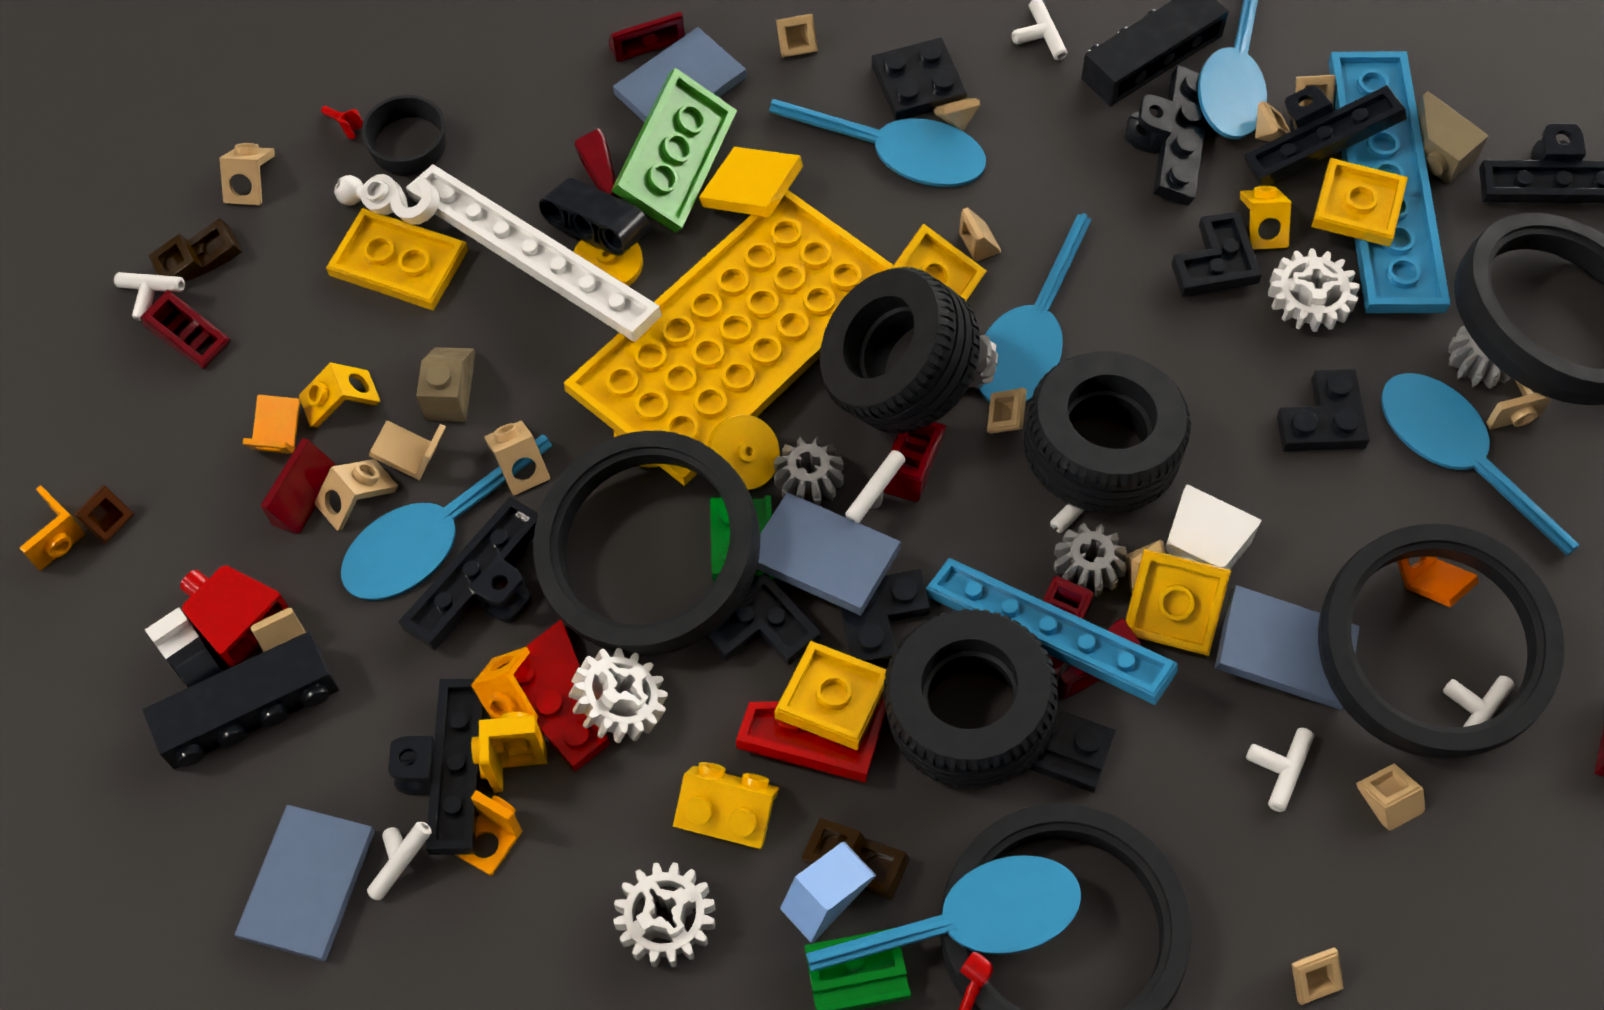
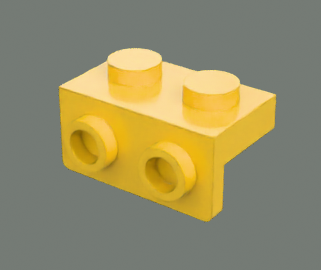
(507, 743)
(725, 804)

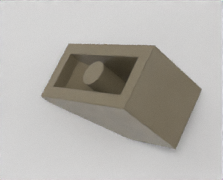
(1447, 138)
(446, 384)

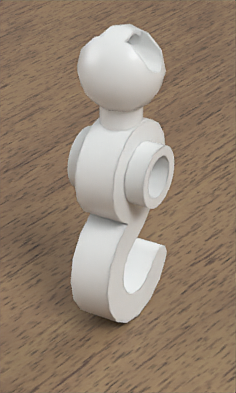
(385, 196)

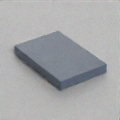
(693, 55)
(825, 553)
(1275, 645)
(305, 883)

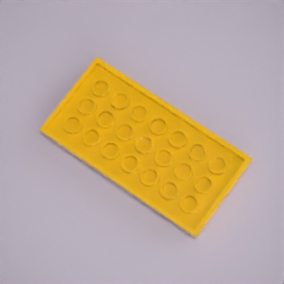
(729, 329)

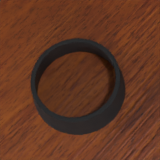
(398, 108)

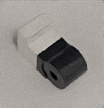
(183, 648)

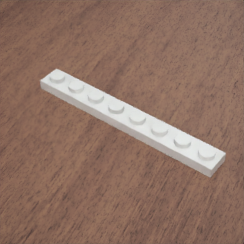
(540, 255)

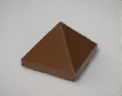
(103, 514)

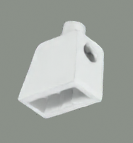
(1210, 530)

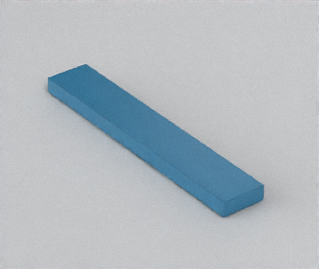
(1060, 632)

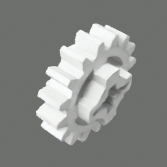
(1310, 287)
(618, 695)
(650, 926)

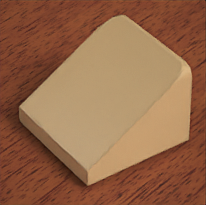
(977, 236)
(277, 629)
(1393, 796)

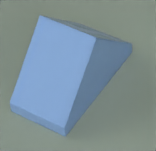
(825, 890)

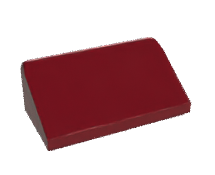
(647, 36)
(297, 487)

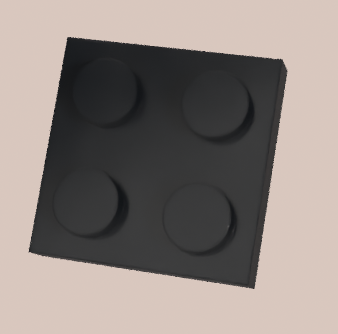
(918, 78)

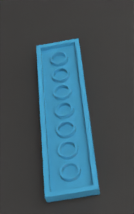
(1410, 271)

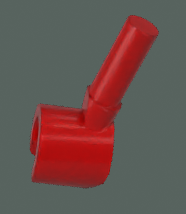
(349, 120)
(979, 971)

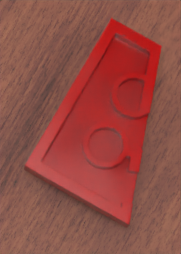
(547, 683)
(779, 740)

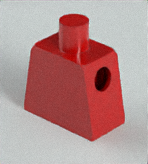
(226, 609)

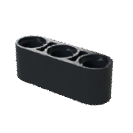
(594, 216)

